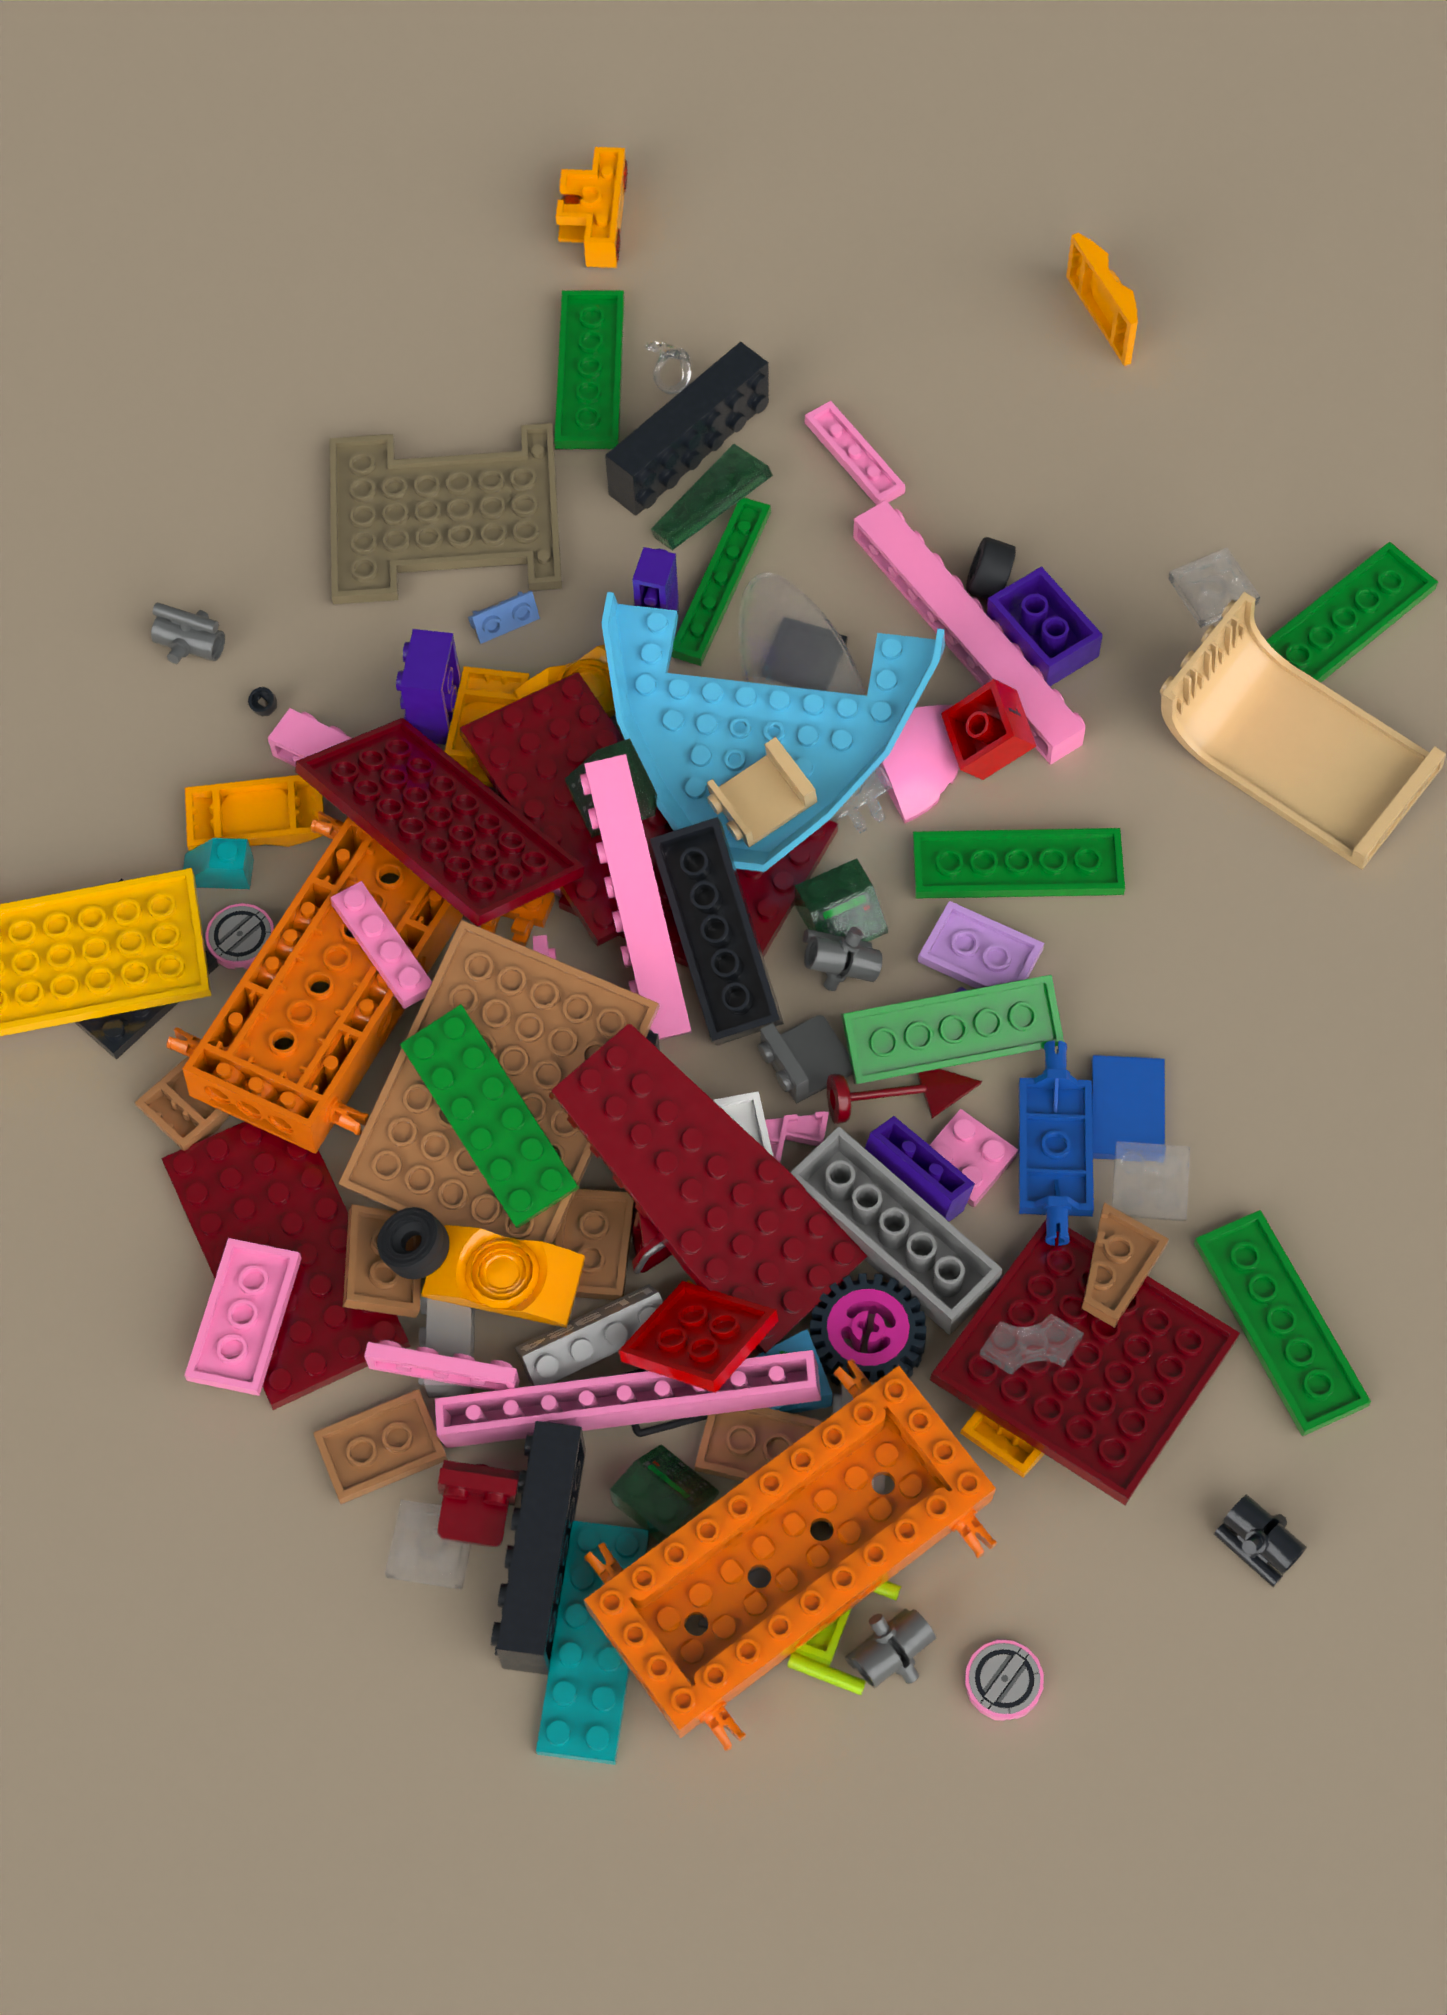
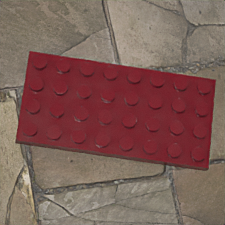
(529, 754)
(440, 821)
(283, 1197)

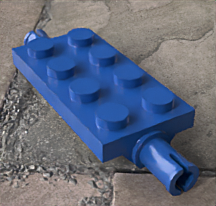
(1056, 1145)

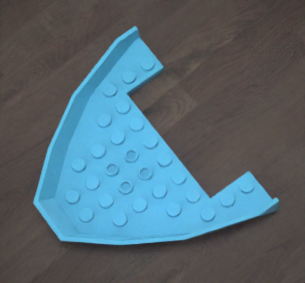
(716, 727)

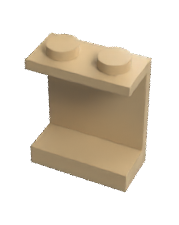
(763, 795)

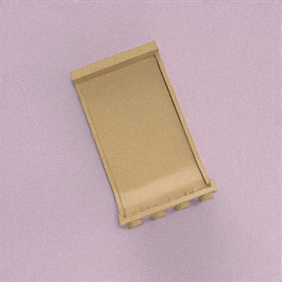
(1293, 739)

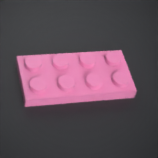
(243, 1317)

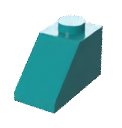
(221, 864)

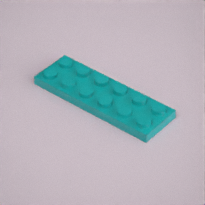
(585, 1671)

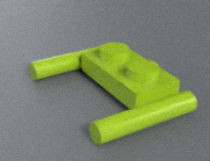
(817, 1654)

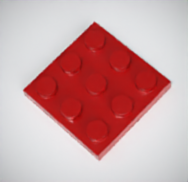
(698, 1336)

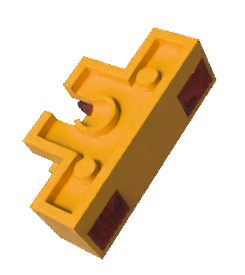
(594, 206)

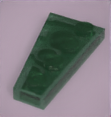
(715, 492)

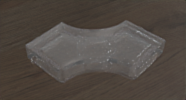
(1014, 1346)

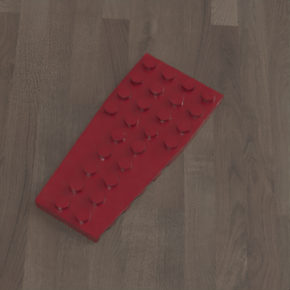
(706, 1182)

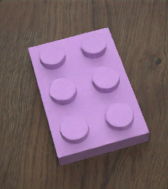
(978, 949)

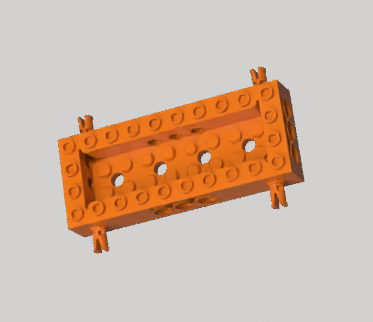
(334, 1032)
(768, 1526)

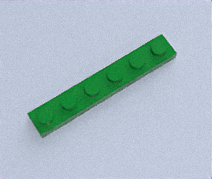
(720, 581)

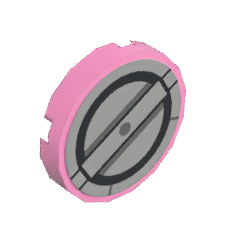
(238, 934)
(1004, 1680)

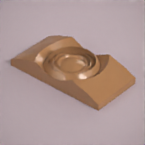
(179, 1114)

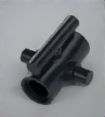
(1260, 1539)

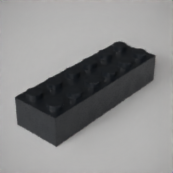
(688, 428)
(716, 931)
(540, 1547)

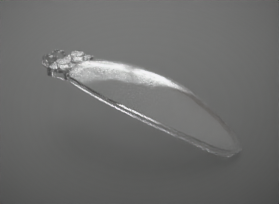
(794, 644)

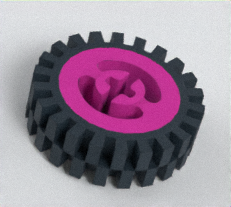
(835, 1322)

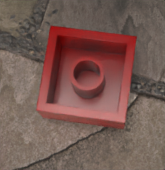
(988, 729)

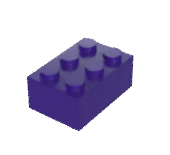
(1045, 625)
(429, 682)

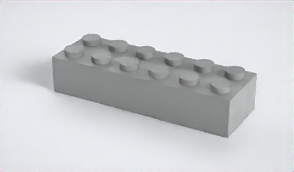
(898, 1230)

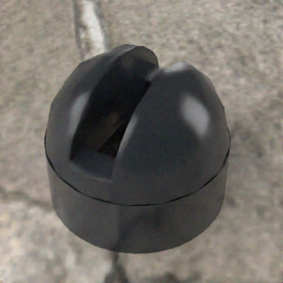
(268, 696)

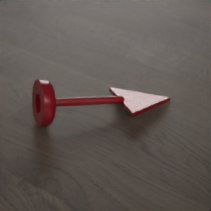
(938, 1086)

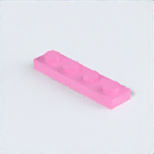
(854, 453)
(382, 944)
(427, 1364)

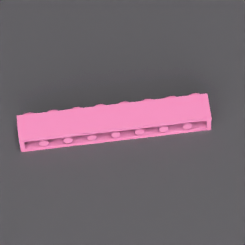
(636, 892)

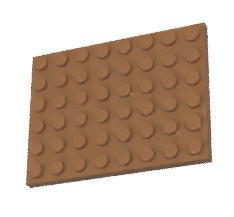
(540, 1027)

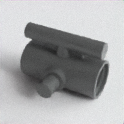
(187, 633)
(841, 956)
(892, 1647)

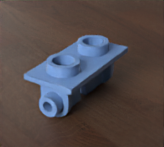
(504, 617)

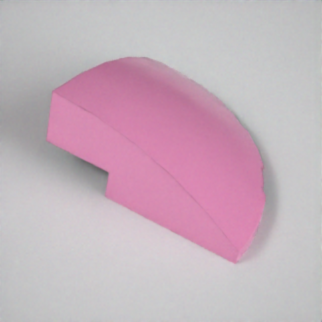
(920, 763)

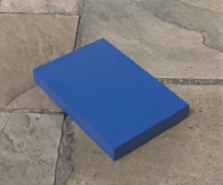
(1127, 1102)

